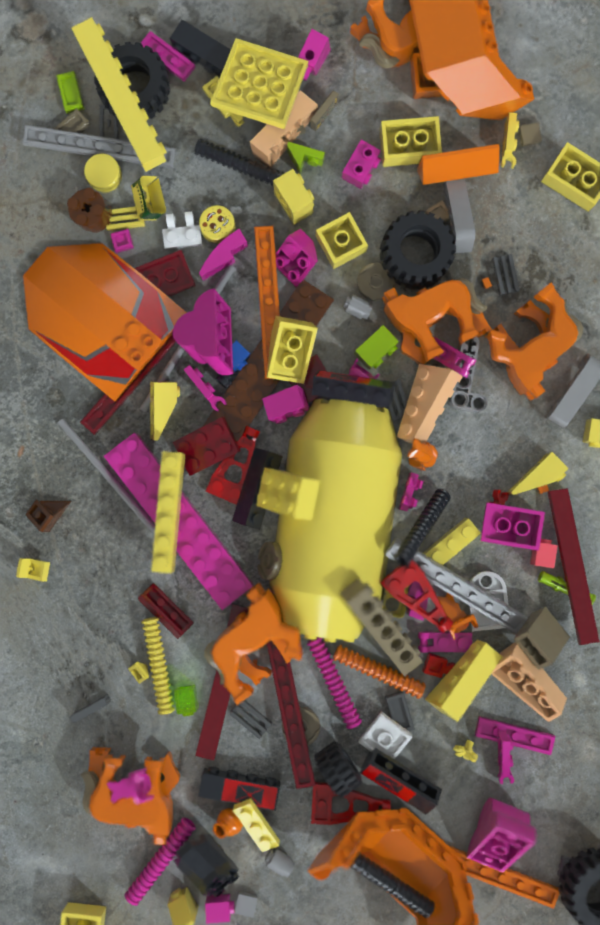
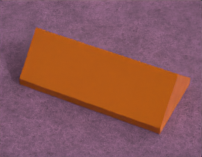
(459, 164)

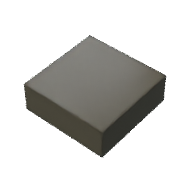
(530, 134)

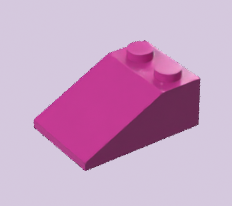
(512, 526)

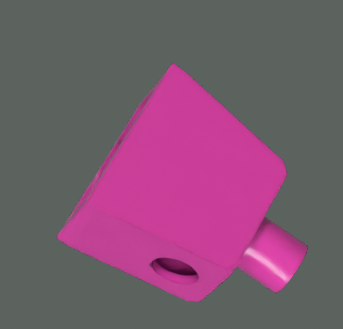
(315, 52)

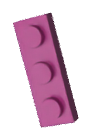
(173, 60)

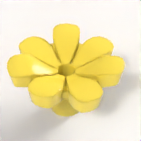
(466, 751)

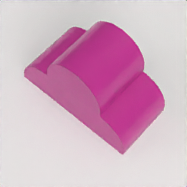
(207, 332)
(501, 835)

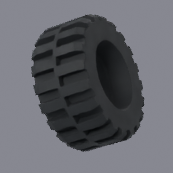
(144, 60)
(427, 228)
(575, 884)

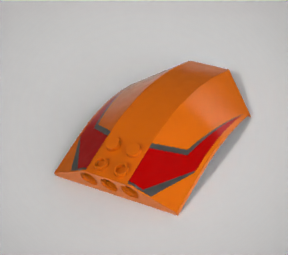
(97, 313)

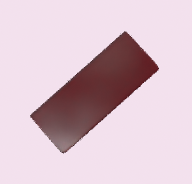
(166, 610)

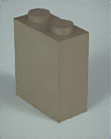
(541, 638)

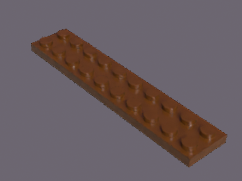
(250, 385)

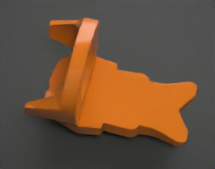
(424, 454)
(459, 617)

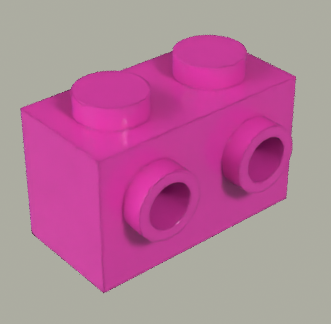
(361, 164)
(286, 404)

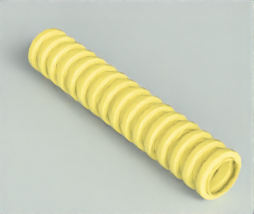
(158, 665)

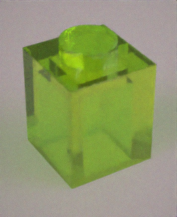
(186, 700)

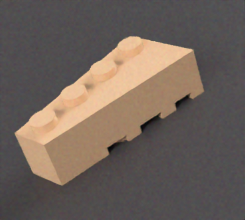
(426, 401)

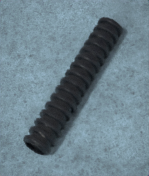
(237, 162)
(422, 527)
(393, 885)

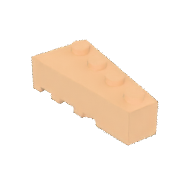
(273, 141)
(529, 683)

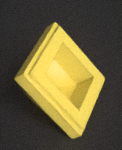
(139, 671)

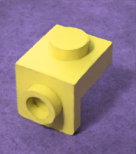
(33, 569)

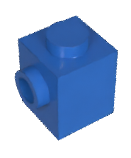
(240, 356)

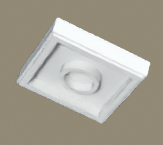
(385, 735)

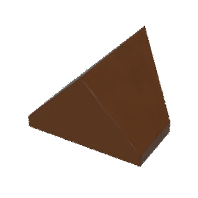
(46, 513)

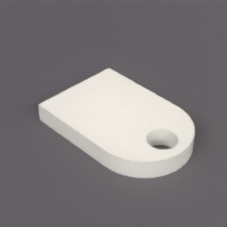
(497, 589)

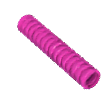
(334, 683)
(159, 862)

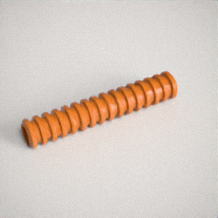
(380, 672)

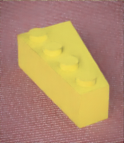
(464, 680)

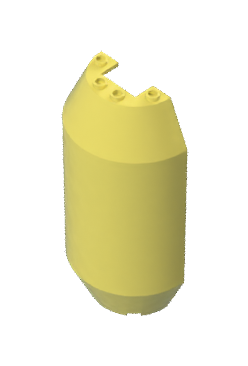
(358, 467)

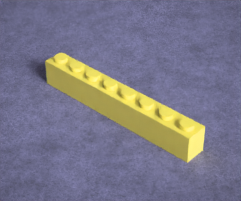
(118, 93)

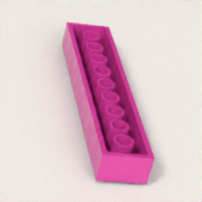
(196, 540)

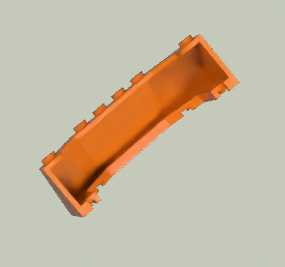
(464, 60)
(409, 852)

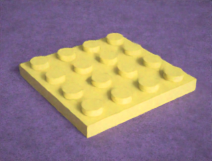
(259, 83)

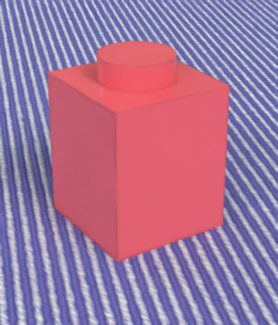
(546, 555)

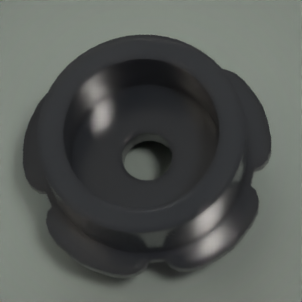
(224, 380)

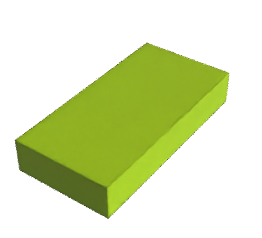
(70, 91)

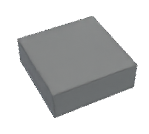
(246, 904)

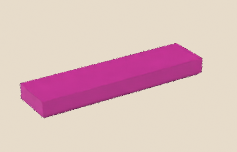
(521, 736)

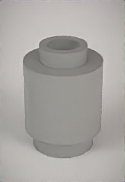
(357, 307)
(279, 862)

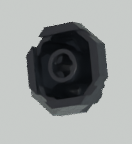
(206, 865)

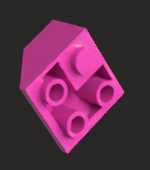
(296, 257)

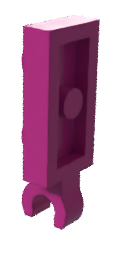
(206, 389)
(505, 760)

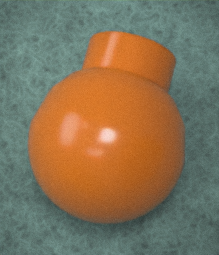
(227, 824)

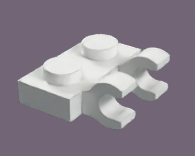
(181, 236)

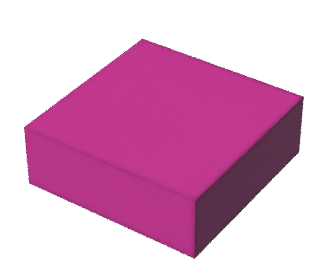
(122, 240)

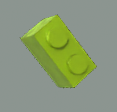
(376, 347)

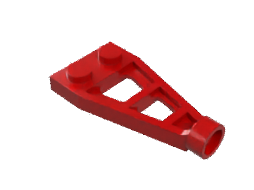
(224, 488)
(402, 578)
(322, 805)

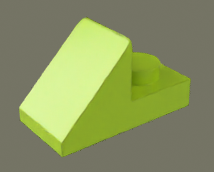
(301, 153)

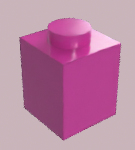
(219, 908)

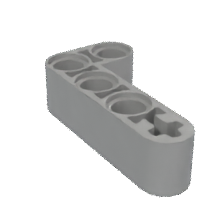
(460, 215)
(465, 391)
(576, 391)

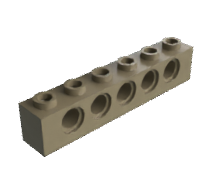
(381, 627)

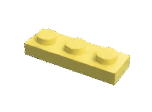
(256, 825)

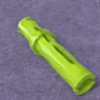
(546, 579)

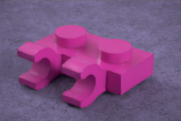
(412, 484)

